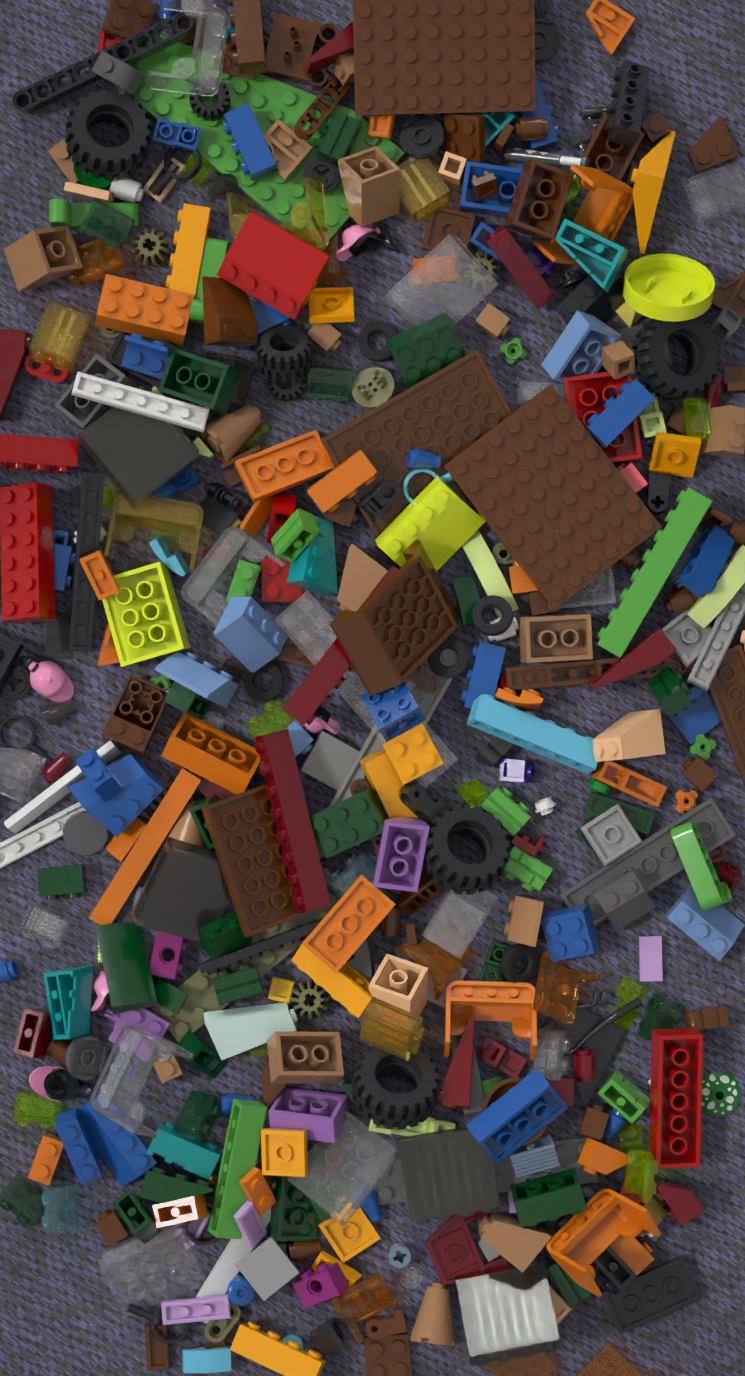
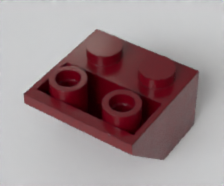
(680, 1200)

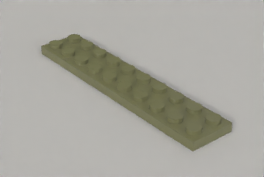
(200, 986)

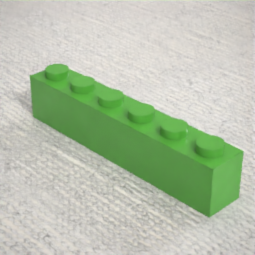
(238, 1159)

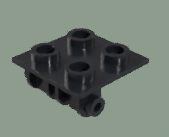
(221, 507)

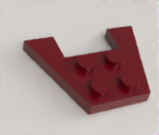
(455, 1251)

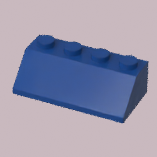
(496, 205)
(516, 1116)
(117, 1147)

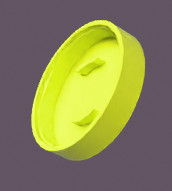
(668, 287)

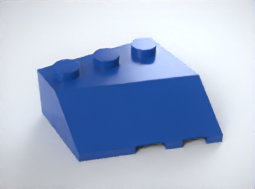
(138, 791)

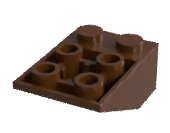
(135, 715)

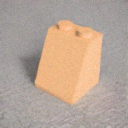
(631, 737)
(401, 984)

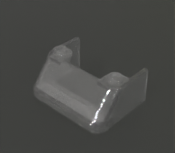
(203, 71)
(216, 566)
(126, 1074)

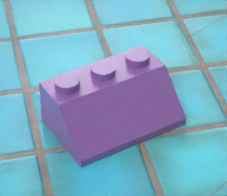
(401, 854)
(309, 1110)

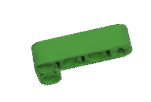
(72, 214)
(212, 258)
(699, 867)

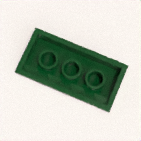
(126, 967)
(291, 1214)

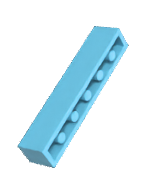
(532, 733)

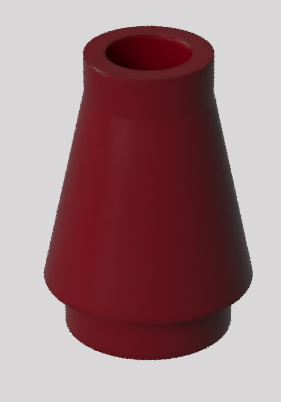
(714, 392)
(57, 768)

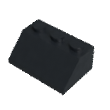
(593, 300)

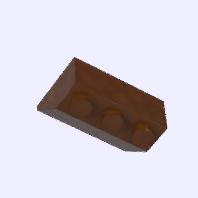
(608, 155)
(538, 199)

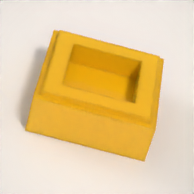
(281, 989)

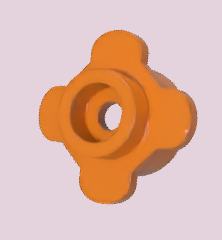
(682, 796)

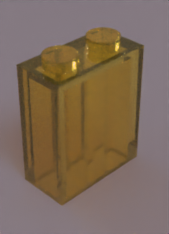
(422, 188)
(60, 336)
(391, 1029)

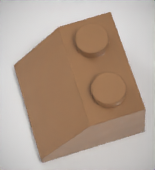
(524, 920)

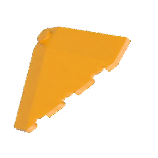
(648, 186)

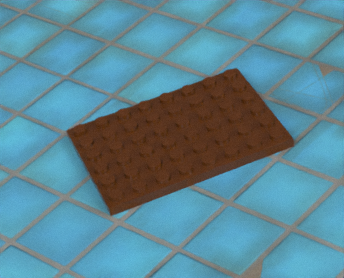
(443, 56)
(436, 416)
(552, 496)

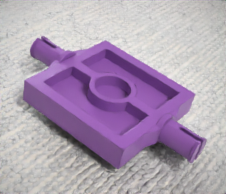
(140, 1018)

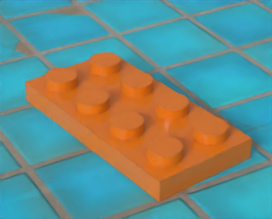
(284, 466)
(348, 923)

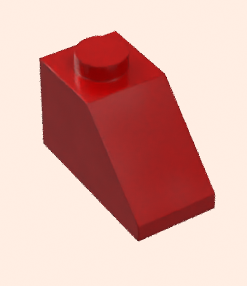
(282, 508)

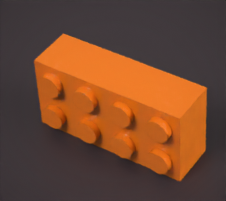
(144, 309)
(212, 754)

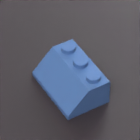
(579, 347)
(250, 633)
(199, 677)
(711, 929)

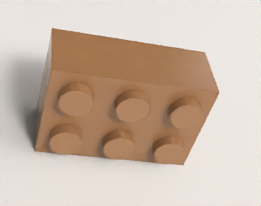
(555, 637)
(305, 1057)

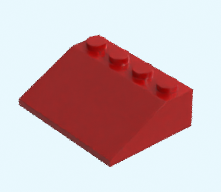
(273, 265)
(587, 396)

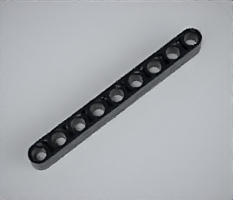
(73, 71)

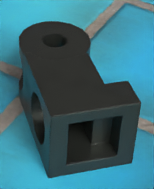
(494, 750)
(419, 803)

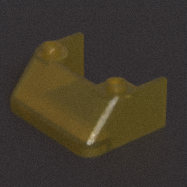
(307, 217)
(160, 515)

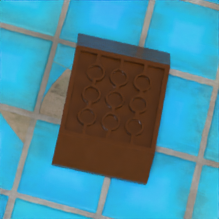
(398, 624)

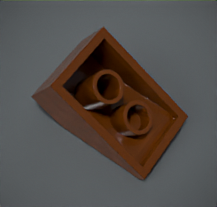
(227, 314)

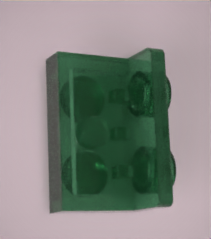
(107, 224)
(329, 383)
(660, 1014)
(198, 1115)
(22, 1201)

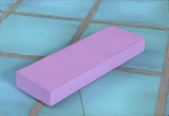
(195, 1309)

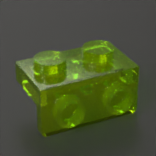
(640, 1174)

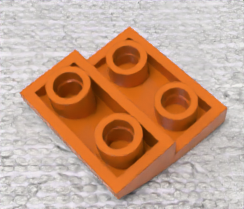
(528, 700)

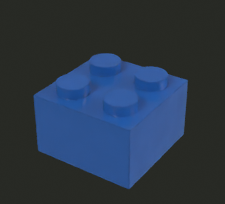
(570, 932)

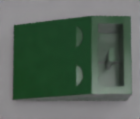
(164, 1188)

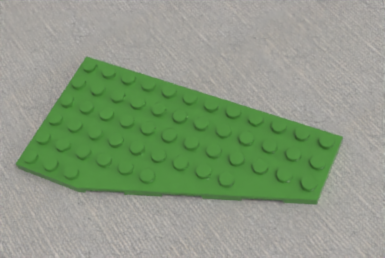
(268, 101)

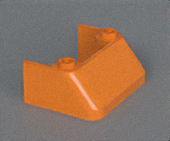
(599, 213)
(491, 1002)
(593, 1231)

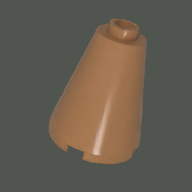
(231, 431)
(186, 829)
(435, 1318)

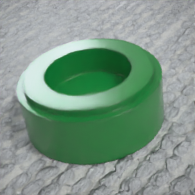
(598, 786)

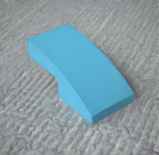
(174, 561)
(206, 1360)

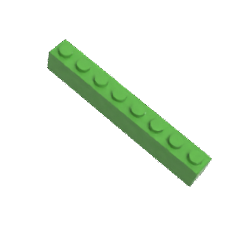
(654, 573)

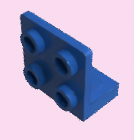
(145, 357)
(393, 710)
(697, 717)

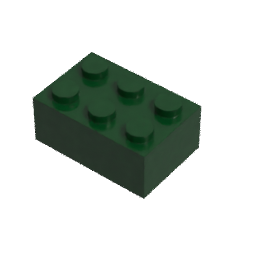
(425, 349)
(199, 381)
(348, 822)
(548, 1197)

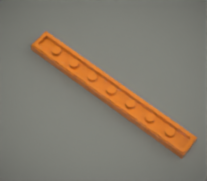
(145, 847)

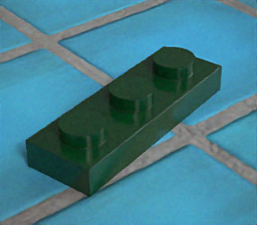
(638, 817)

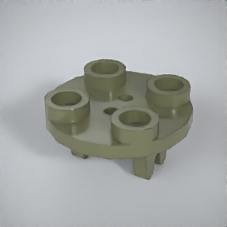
(380, 380)

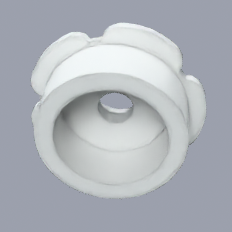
(544, 806)

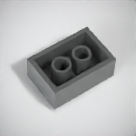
(85, 411)

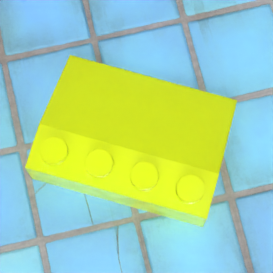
(436, 519)
(145, 615)

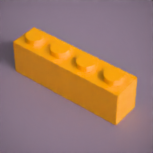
(189, 244)
(386, 784)
(344, 986)
(276, 1353)

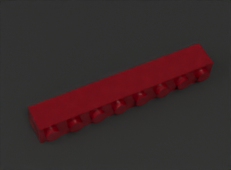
(322, 678)
(292, 821)

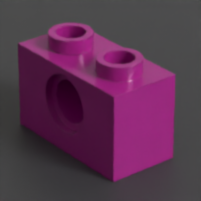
(159, 964)
(331, 1284)

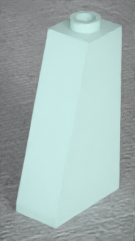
(247, 1027)

